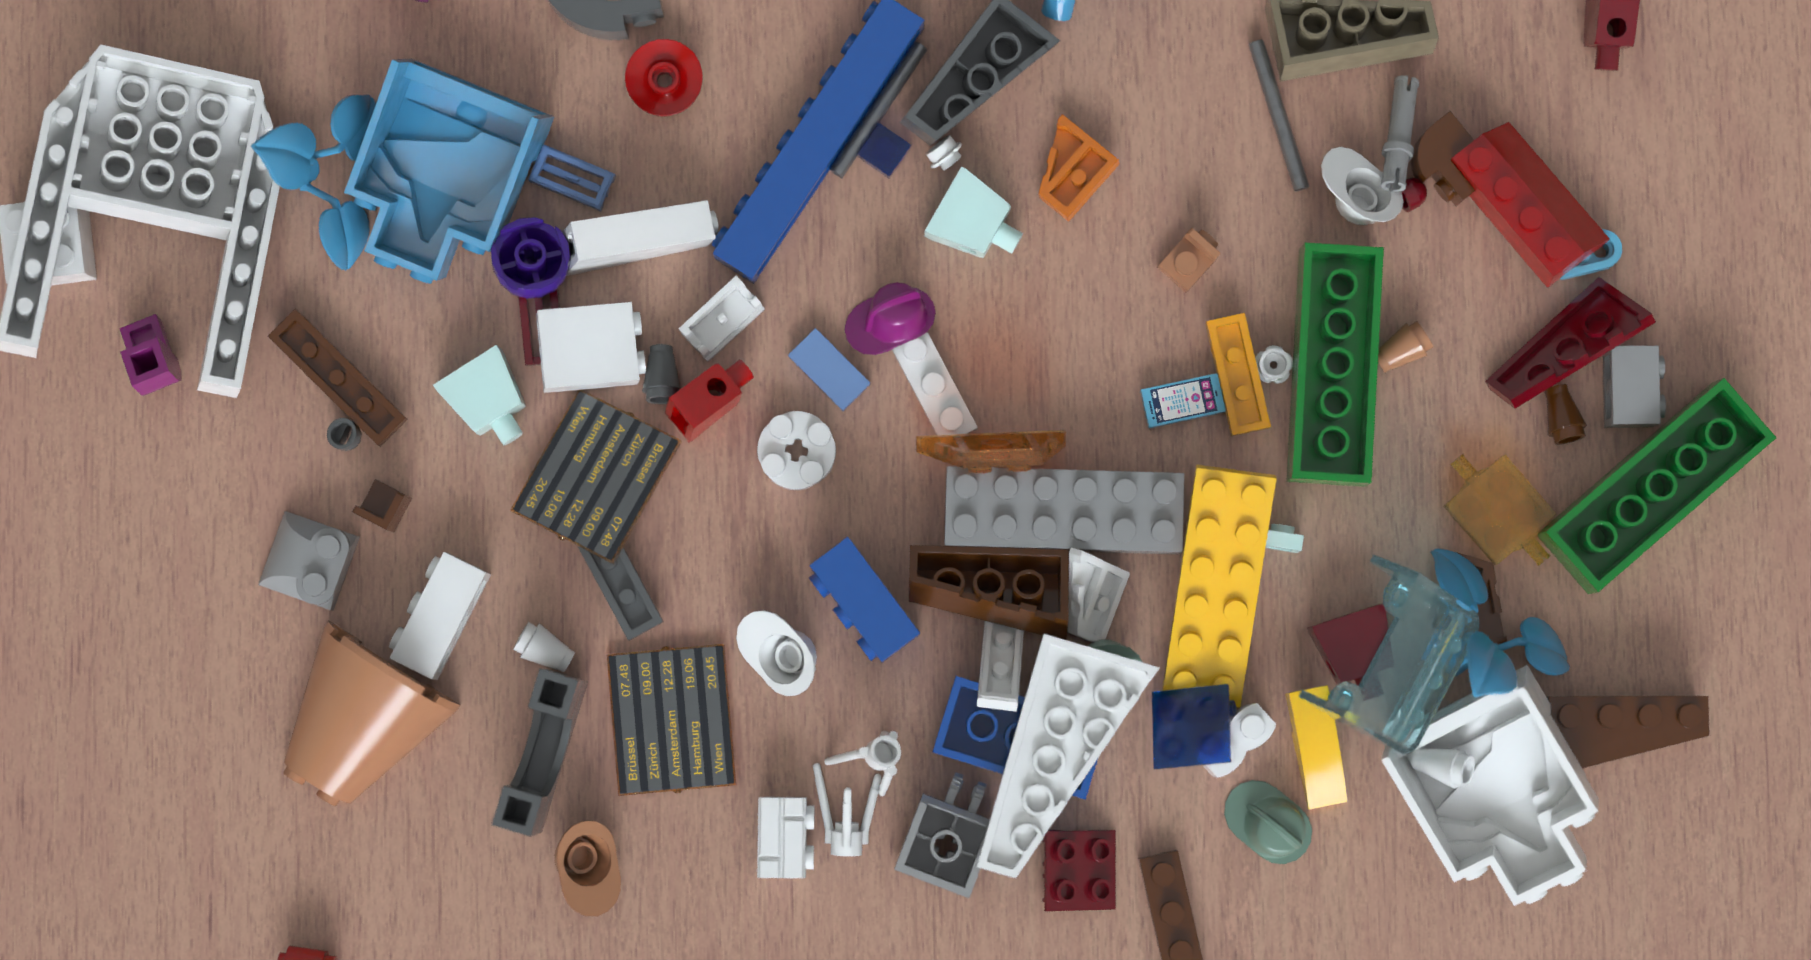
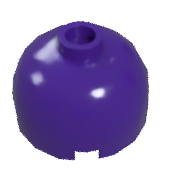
(530, 258)

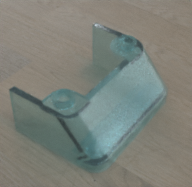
(1410, 665)

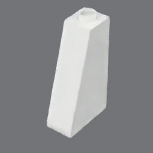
(639, 235)

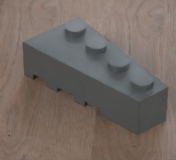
(985, 61)

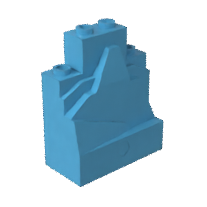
(441, 167)

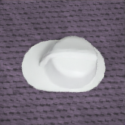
(1359, 188)
(777, 652)

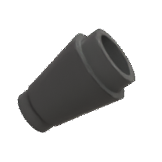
(661, 375)

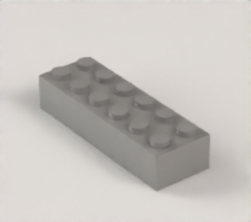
(1065, 510)

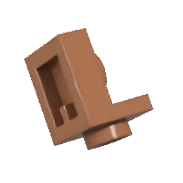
(1190, 259)

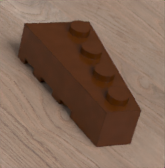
(995, 584)
(1624, 726)

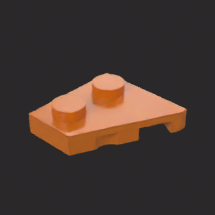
(1074, 169)

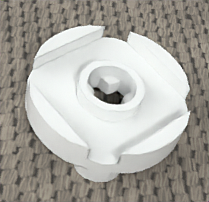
(784, 431)

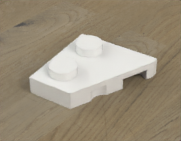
(1093, 595)

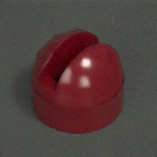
(1414, 194)

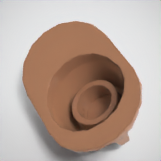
(588, 868)

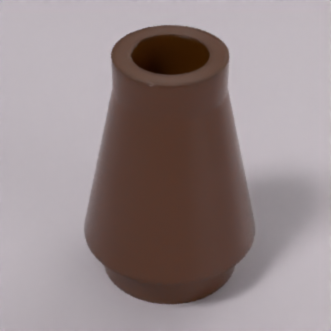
(1563, 416)

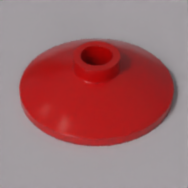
(655, 60)

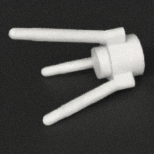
(879, 755)
(846, 837)

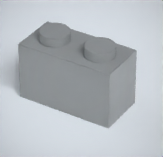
(1633, 387)

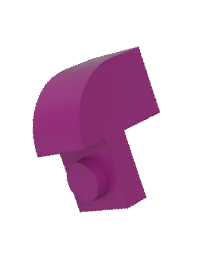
(149, 356)

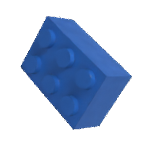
(863, 601)

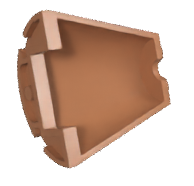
(358, 718)

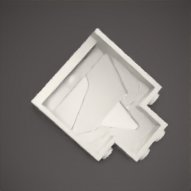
(1518, 799)

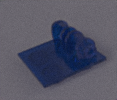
(1192, 726)

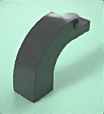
(607, 18)

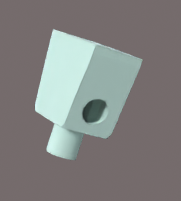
(972, 218)
(485, 395)

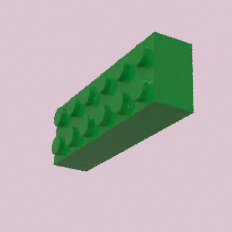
(1335, 364)
(1656, 486)

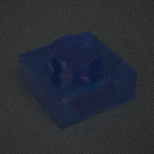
(884, 150)

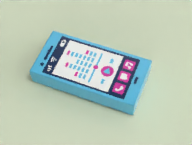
(1182, 401)

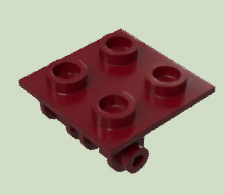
(1079, 870)

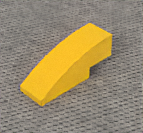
(1317, 750)

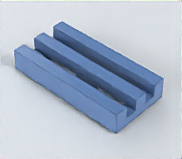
(602, 190)

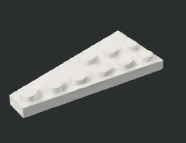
(1063, 727)

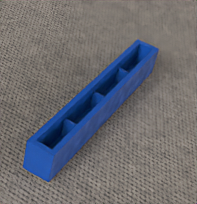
(818, 139)

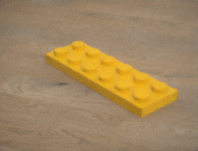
(1219, 579)

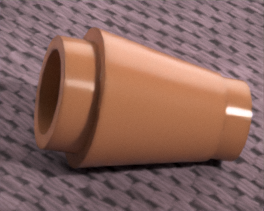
(1404, 347)

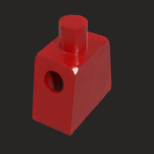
(695, 409)

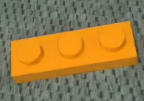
(1238, 374)

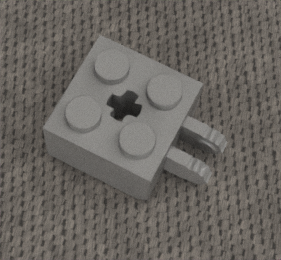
(935, 819)

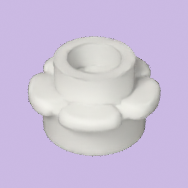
(944, 153)
(1283, 360)

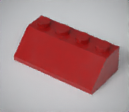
(1528, 203)

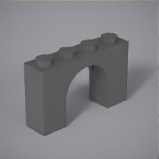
(528, 797)

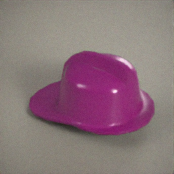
(889, 319)

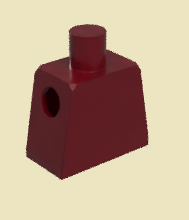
(1623, 19)
(1350, 642)

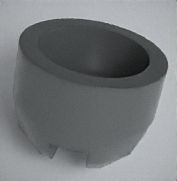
(339, 431)

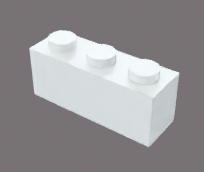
(438, 615)

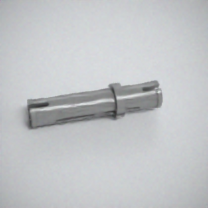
(1398, 148)

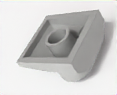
(309, 560)

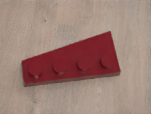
(1574, 338)

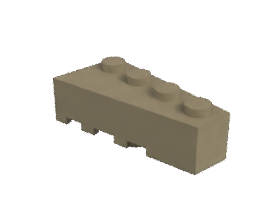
(1347, 34)

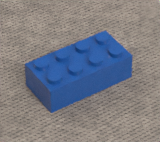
(982, 734)

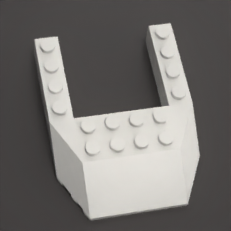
(159, 150)

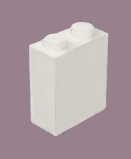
(589, 347)

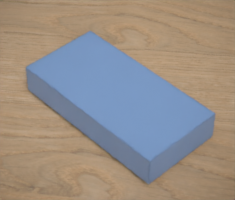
(829, 369)

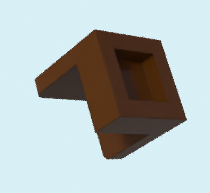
(383, 506)

